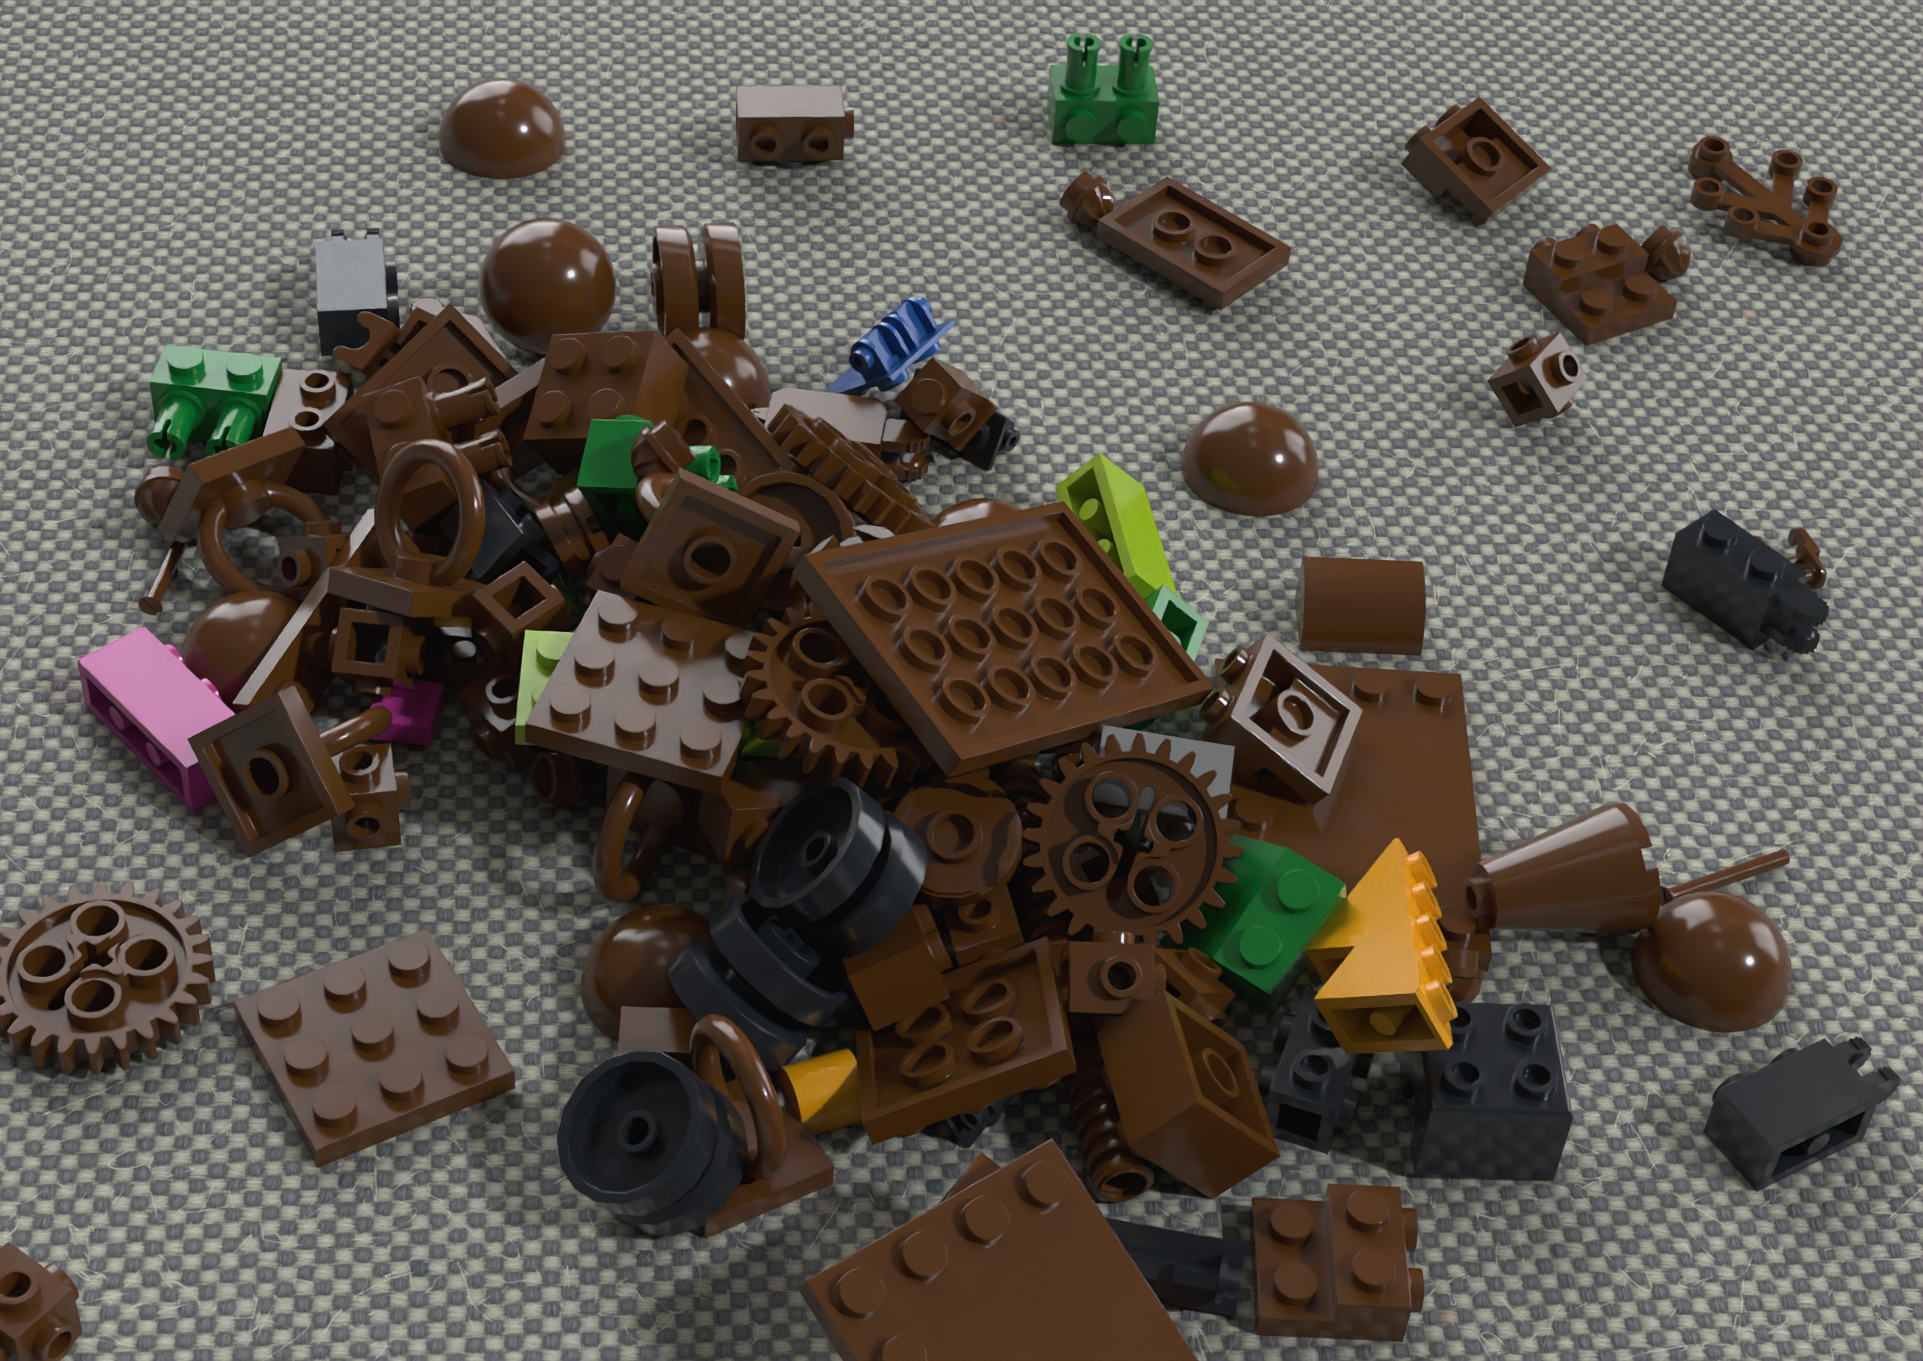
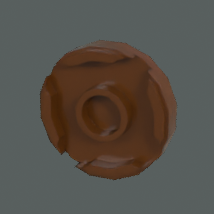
(968, 836)

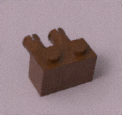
(415, 413)

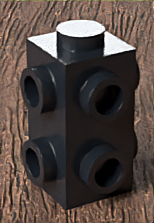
(508, 537)
(1311, 1085)

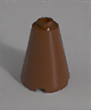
(1571, 879)

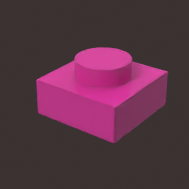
(413, 713)

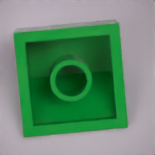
(1265, 921)

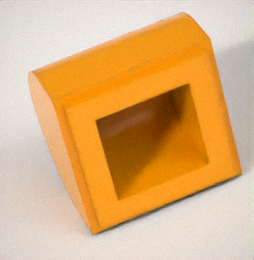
(824, 1090)

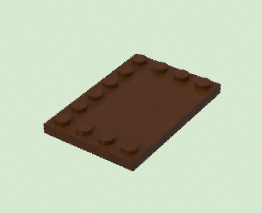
(1002, 635)
(1399, 779)
(998, 1275)

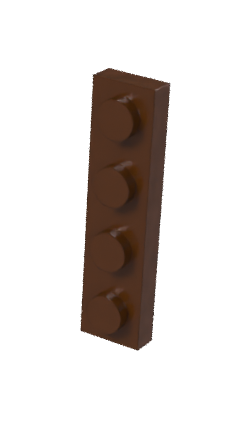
(301, 649)

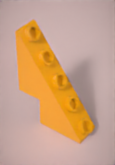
(1386, 961)

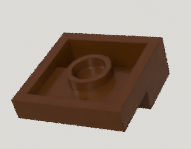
(1474, 159)
(1597, 283)
(1280, 718)
(1335, 1265)

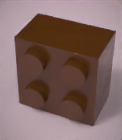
(601, 379)
(1186, 1095)

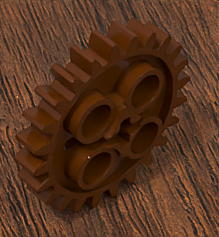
(849, 471)
(825, 703)
(1073, 823)
(102, 977)

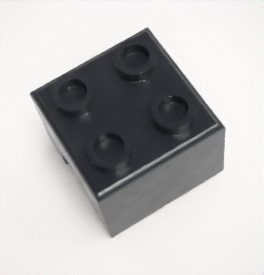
(1493, 1098)

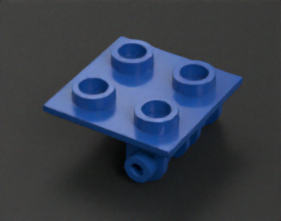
(891, 347)

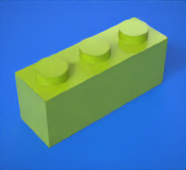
(1120, 521)

